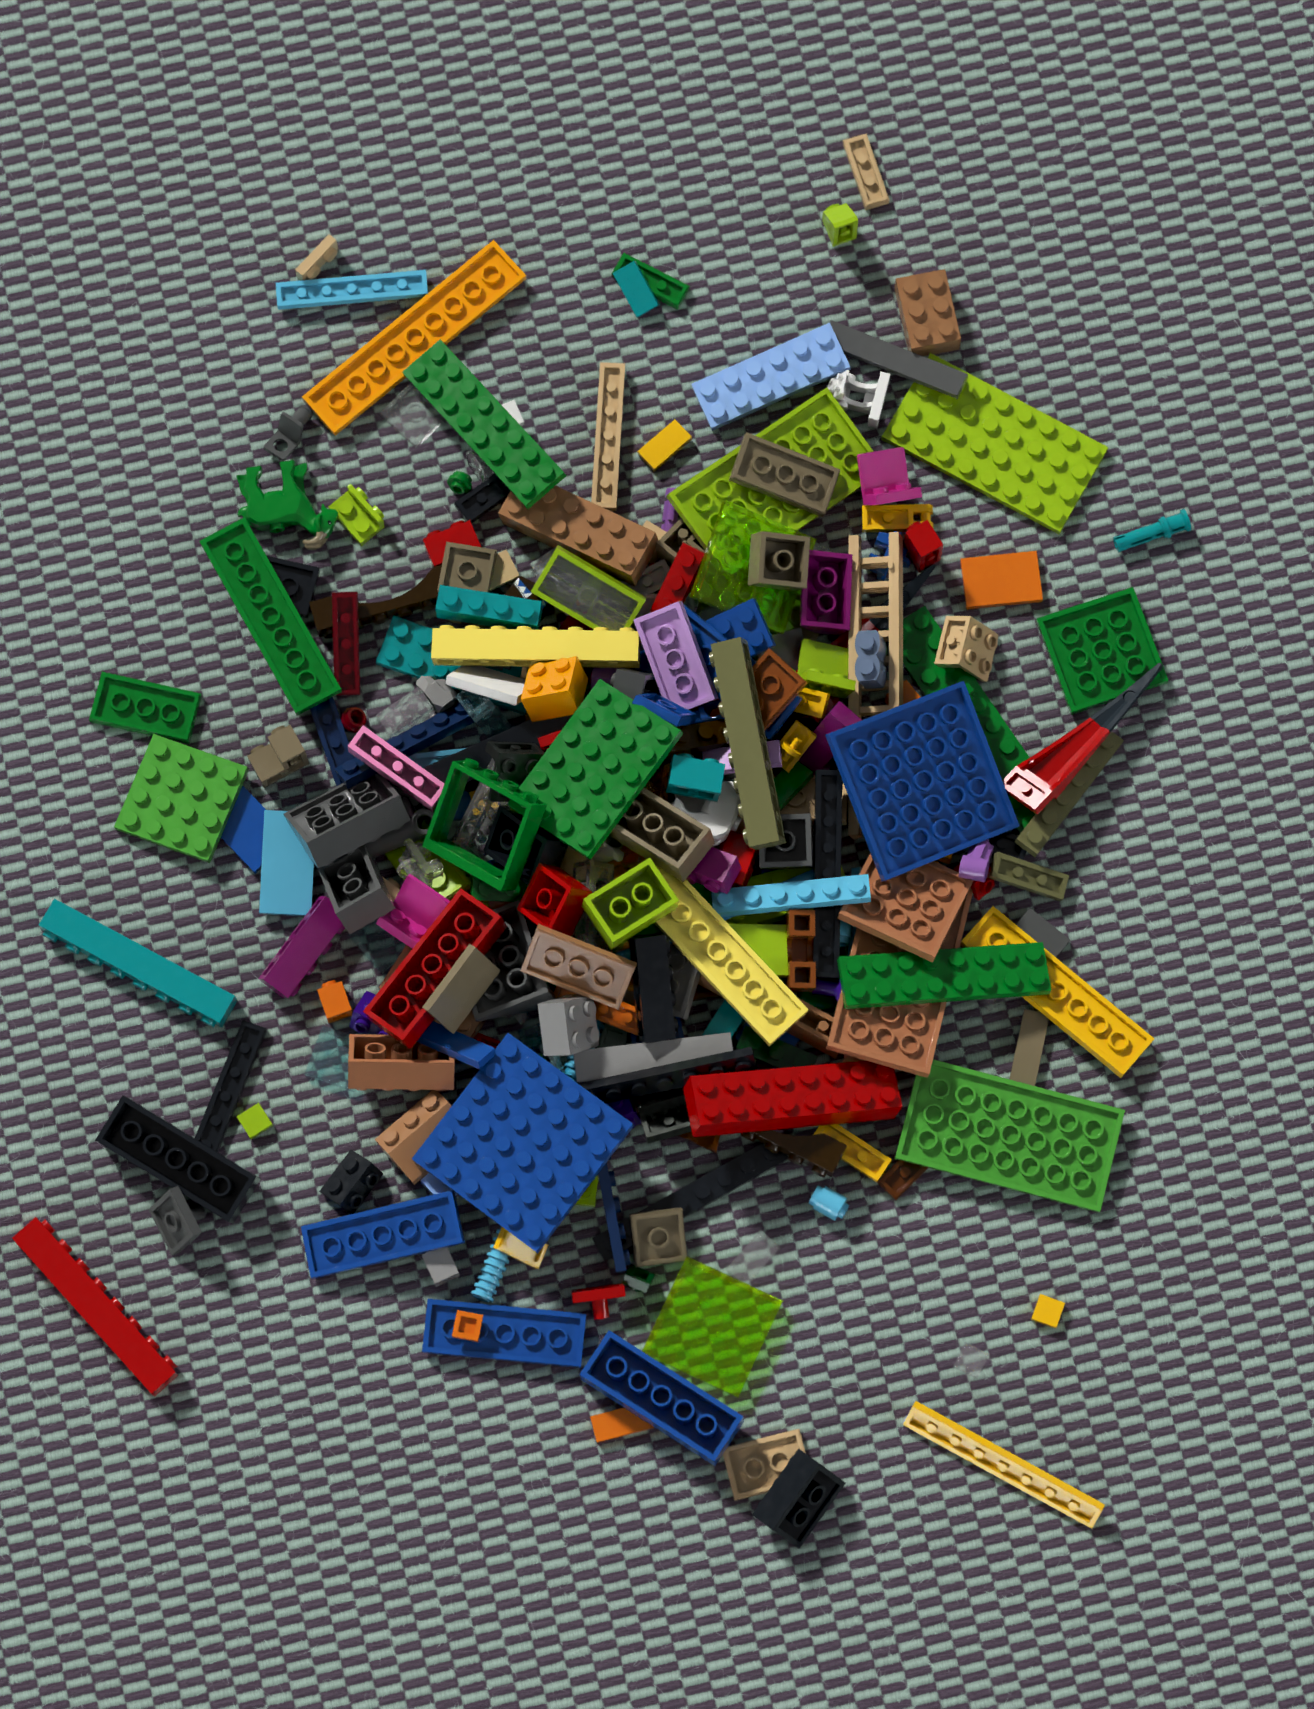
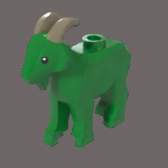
(285, 507)

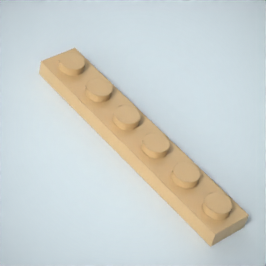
(608, 435)

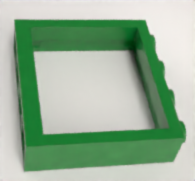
(445, 811)

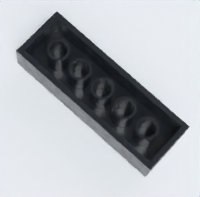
(178, 1159)

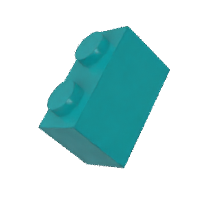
(695, 777)

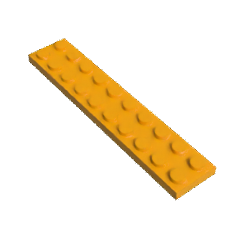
(436, 316)

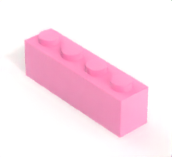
(396, 767)

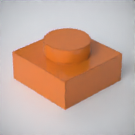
(467, 1326)

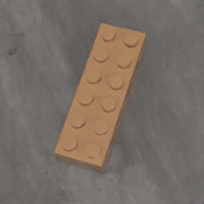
(585, 530)

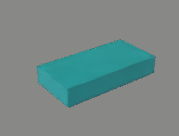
(636, 289)

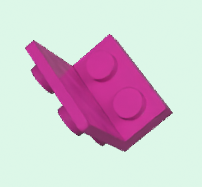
(885, 477)
(414, 911)

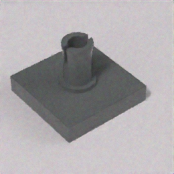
(177, 1220)

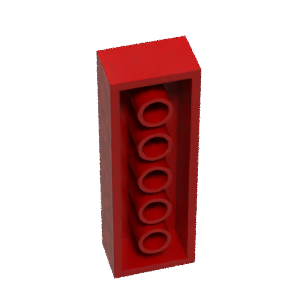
(400, 1001)

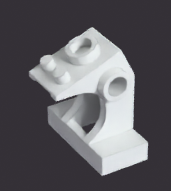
(874, 395)

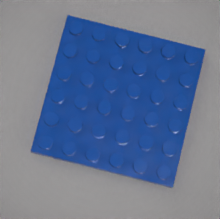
(922, 780)
(523, 1142)

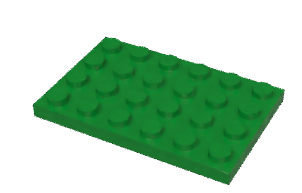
(598, 767)

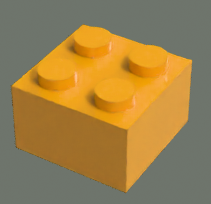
(554, 688)

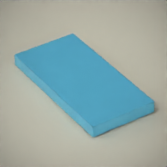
(285, 869)

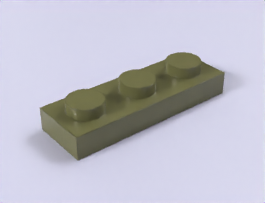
(1028, 876)

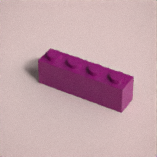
(302, 949)

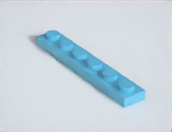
(351, 289)
(793, 895)

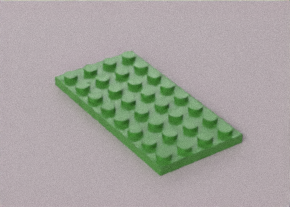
(1011, 1135)

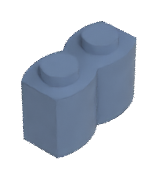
(871, 656)

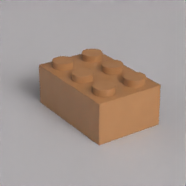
(927, 313)

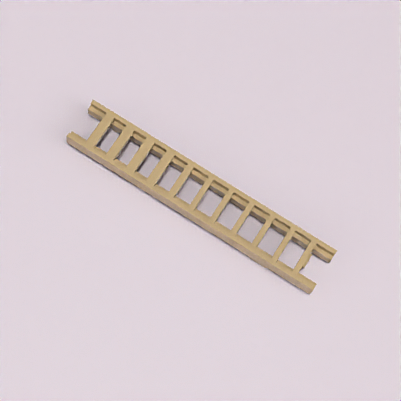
(893, 635)

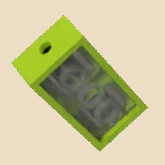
(587, 592)

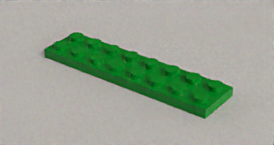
(484, 424)
(270, 616)
(953, 975)

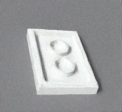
(487, 683)

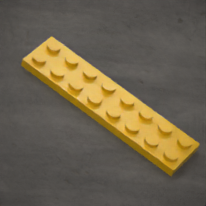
(1072, 1002)

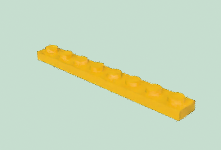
(1003, 1464)

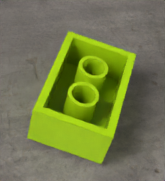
(630, 903)

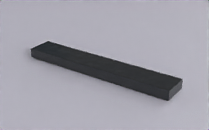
(230, 1084)

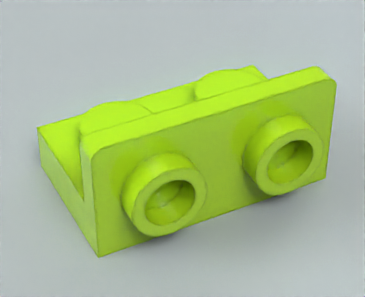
(357, 515)

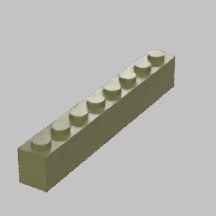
(747, 743)

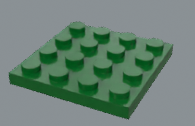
(1100, 649)

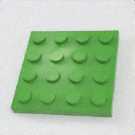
(181, 798)

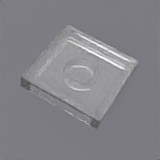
(412, 416)

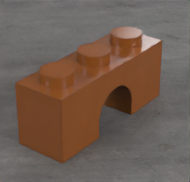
(799, 948)

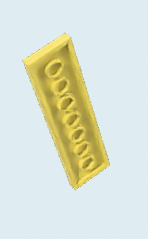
(729, 963)

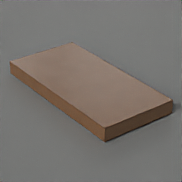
(578, 966)

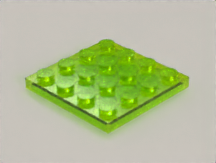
(725, 566)
(712, 1327)

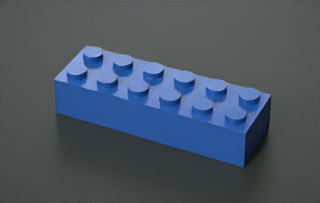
(662, 1398)

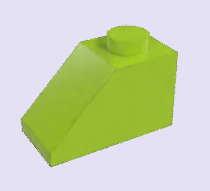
(840, 223)

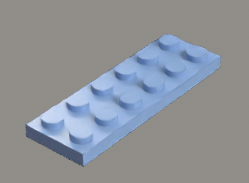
(770, 376)

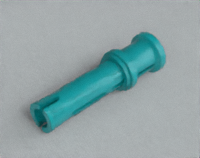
(1163, 528)

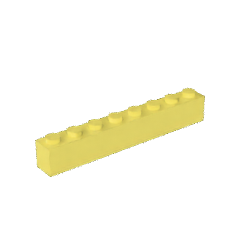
(527, 647)

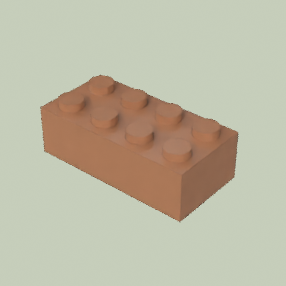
(388, 1065)

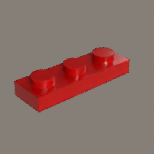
(680, 577)

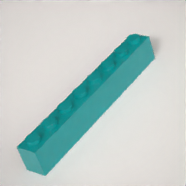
(137, 963)

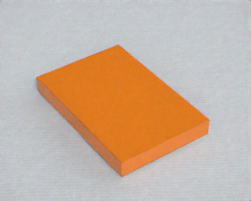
(1001, 580)

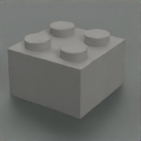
(568, 1025)

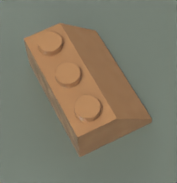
(410, 1132)

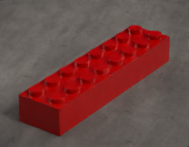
(791, 1098)

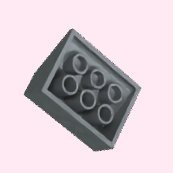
(347, 819)
(512, 990)

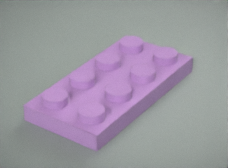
(675, 656)

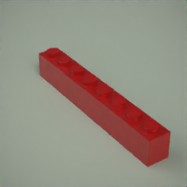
(95, 1307)

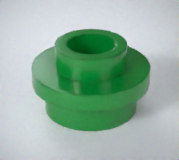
(460, 482)

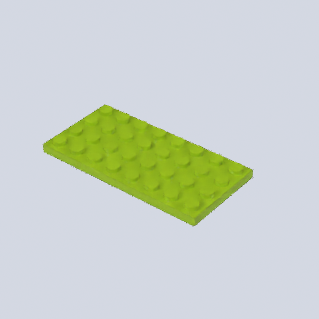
(812, 429)
(998, 447)

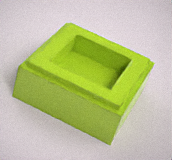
(254, 1121)

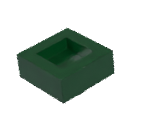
(638, 1279)

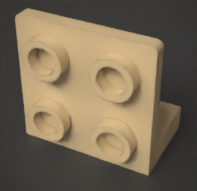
(967, 646)

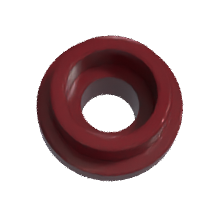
(357, 715)

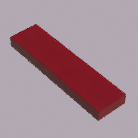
(346, 642)

